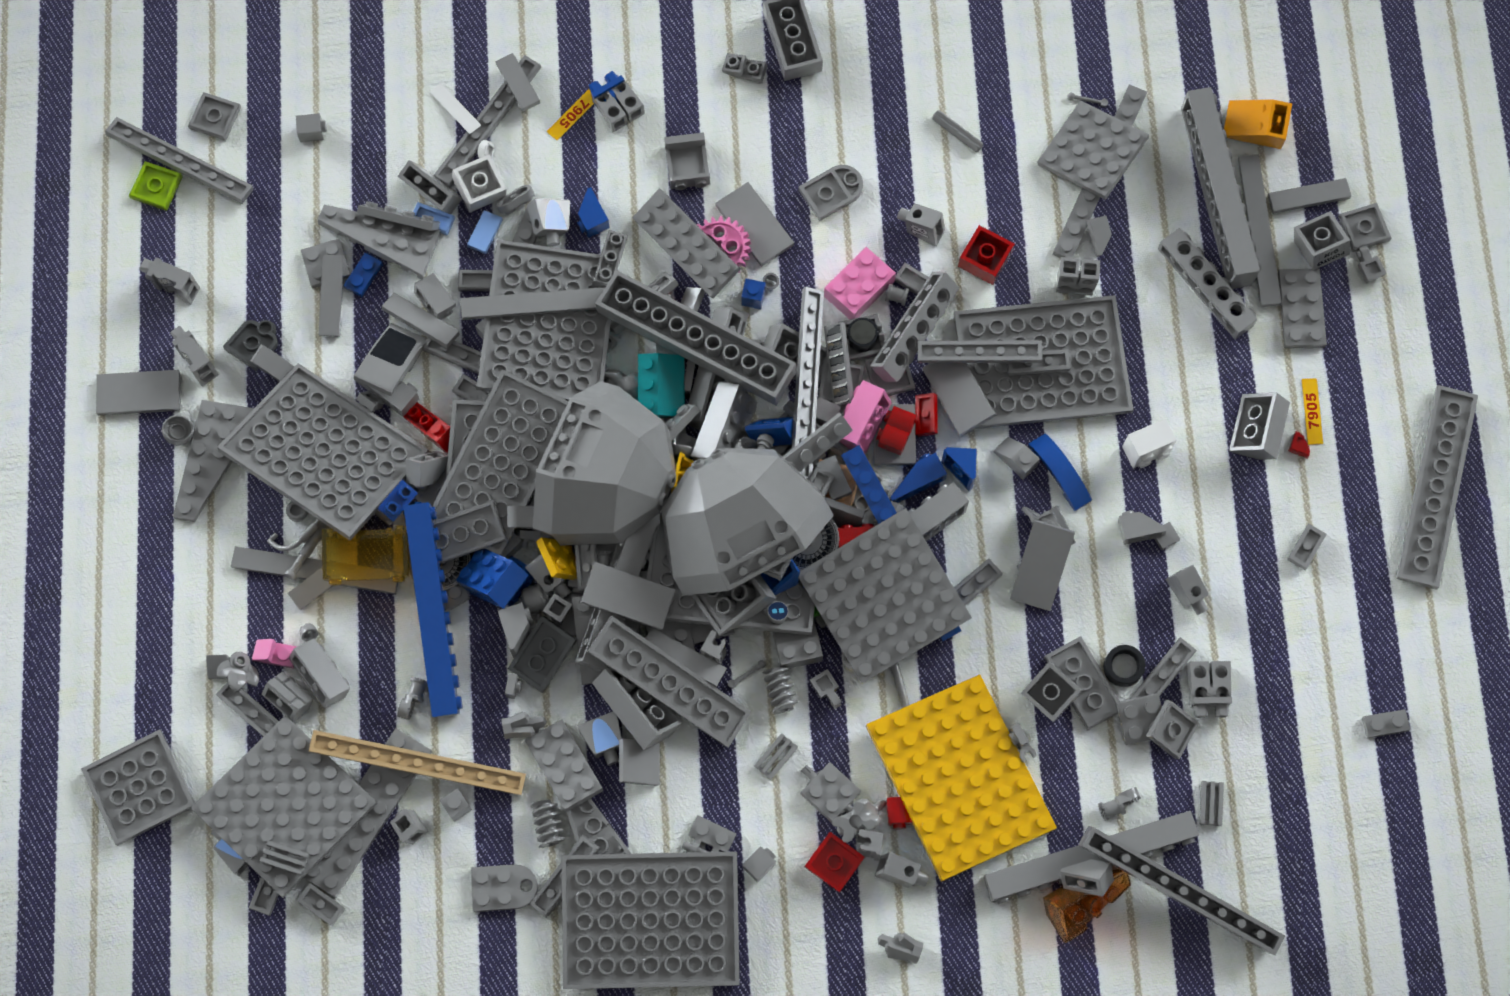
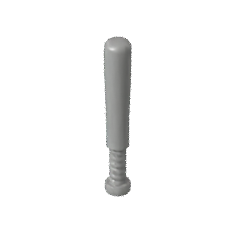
(305, 552)

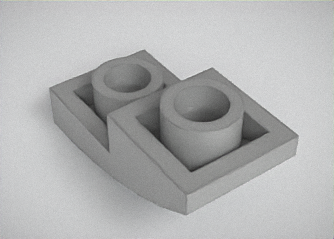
(742, 68)
(271, 363)

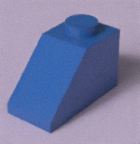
(591, 215)

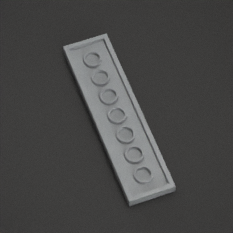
(669, 681)
(387, 789)

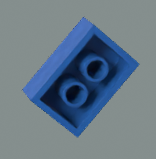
(492, 577)

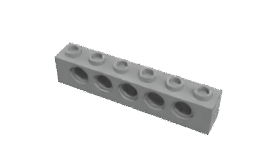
(1207, 293)
(914, 326)

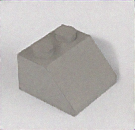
(516, 626)

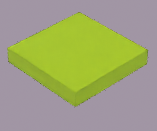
(155, 186)

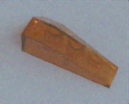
(1073, 910)

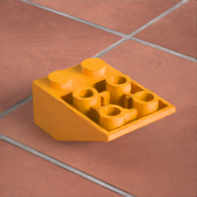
(1258, 121)

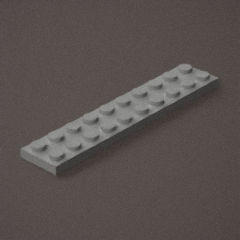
(1437, 487)

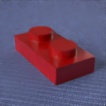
(927, 414)

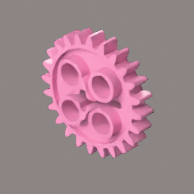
(732, 236)

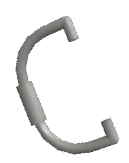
(302, 538)

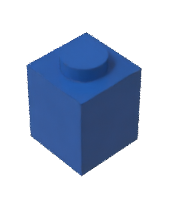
(753, 294)

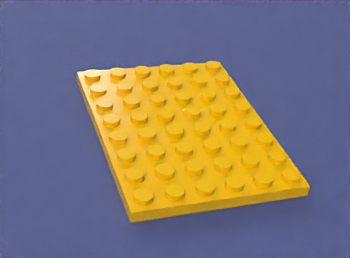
(960, 777)

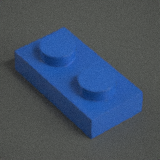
(363, 274)

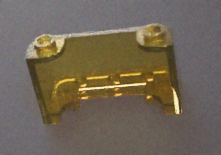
(366, 556)

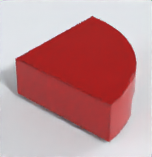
(1299, 445)

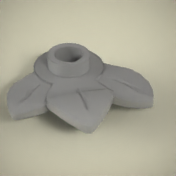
(238, 673)

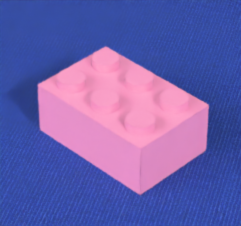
(859, 284)
(865, 415)

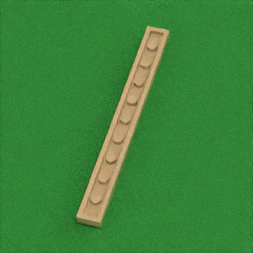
(417, 762)

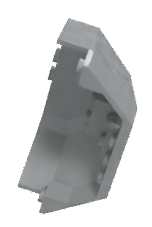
(603, 469)
(738, 518)

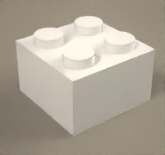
(479, 183)
(1149, 444)

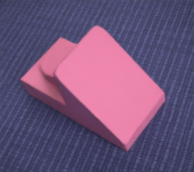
(273, 653)

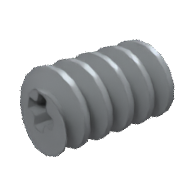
(779, 689)
(547, 823)

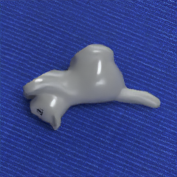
(628, 382)
(863, 816)

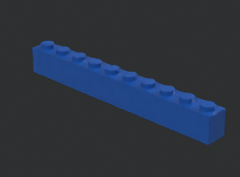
(874, 494)
(431, 609)

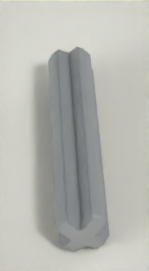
(957, 131)

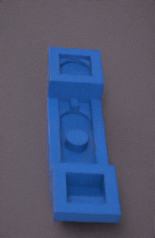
(1062, 471)

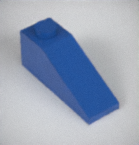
(923, 475)

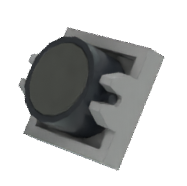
(864, 337)

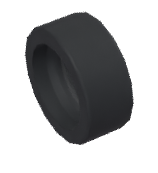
(1138, 657)

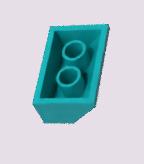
(661, 383)

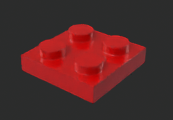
(834, 862)

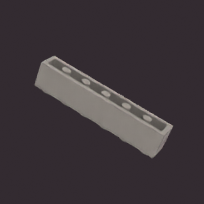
(706, 381)

